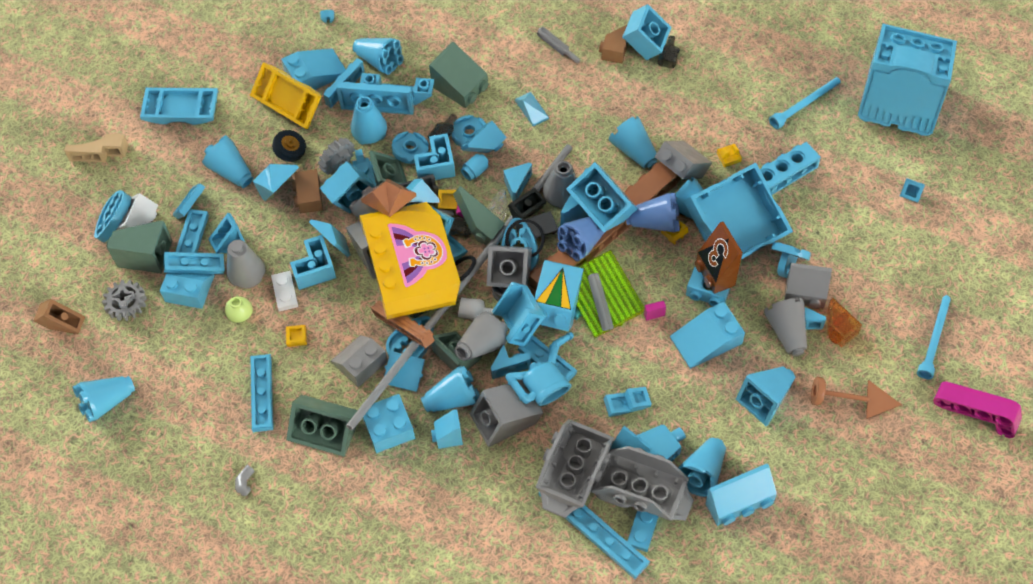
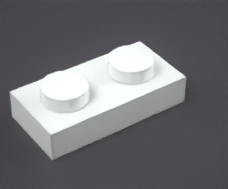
(284, 291)

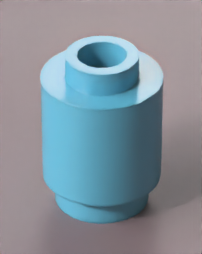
(475, 167)

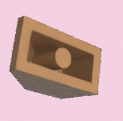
(614, 46)
(58, 317)

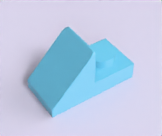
(504, 364)

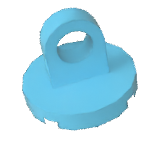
(788, 256)

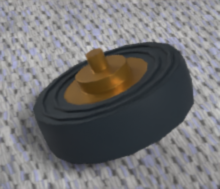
(289, 145)

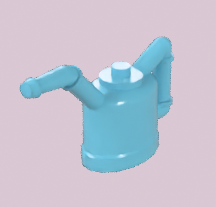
(542, 379)

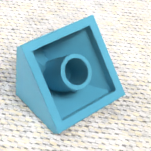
(272, 178)

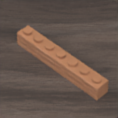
(405, 326)

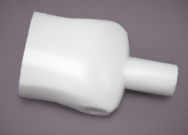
(472, 308)

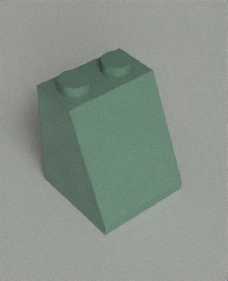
(458, 75)
(140, 246)

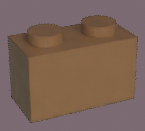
(308, 191)

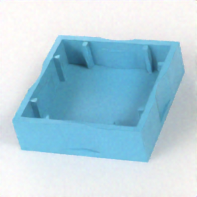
(745, 208)

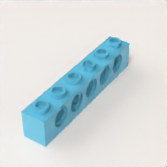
(807, 161)

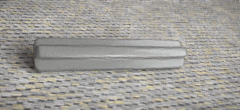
(600, 302)

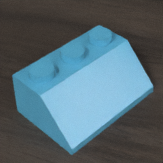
(601, 198)
(741, 495)

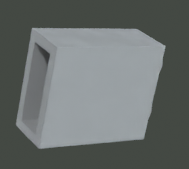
(683, 159)

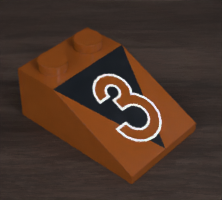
(719, 259)

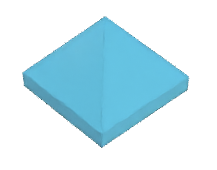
(912, 190)

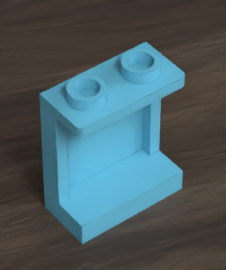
(519, 313)

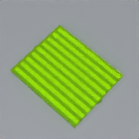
(619, 293)

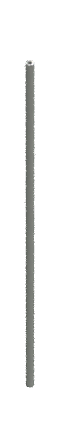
(440, 311)

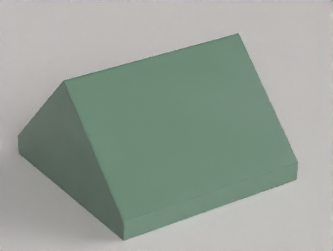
(386, 167)
(444, 348)

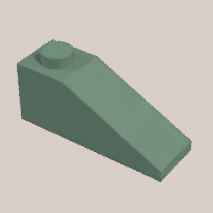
(480, 220)

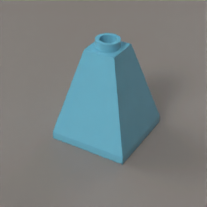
(765, 391)

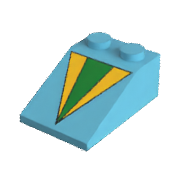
(558, 294)

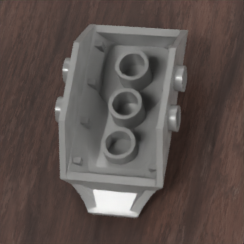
(572, 467)
(644, 482)

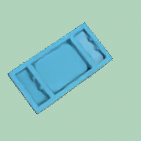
(179, 105)

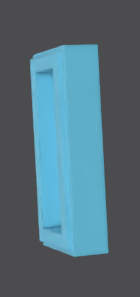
(188, 201)

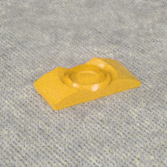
(285, 95)

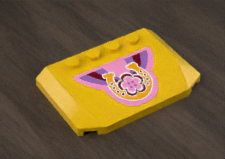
(411, 260)

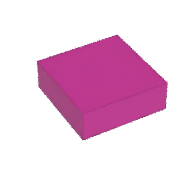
(655, 310)

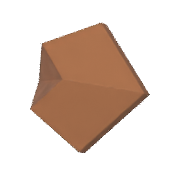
(388, 197)

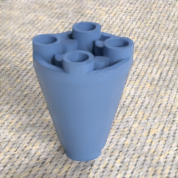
(657, 214)
(578, 237)

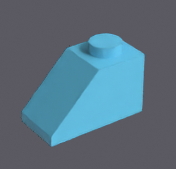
(486, 139)
(447, 430)

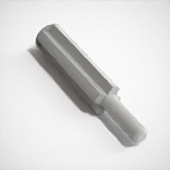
(556, 43)

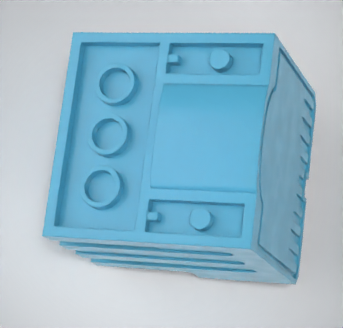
(907, 80)

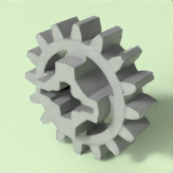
(336, 155)
(126, 297)

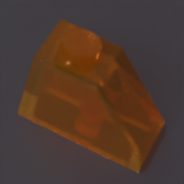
(841, 324)

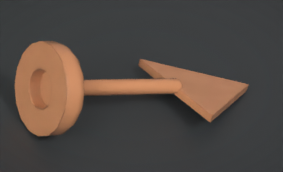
(876, 398)

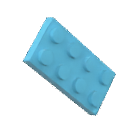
(385, 97)

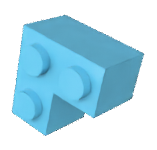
(438, 161)
(314, 268)

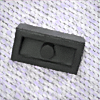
(527, 204)

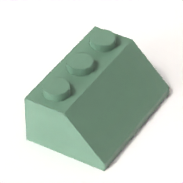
(320, 425)

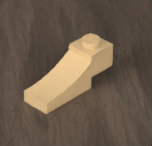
(98, 150)

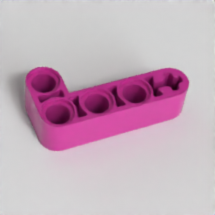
(980, 405)

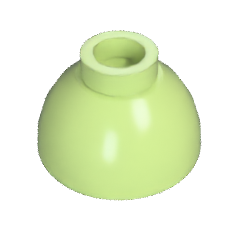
(238, 309)

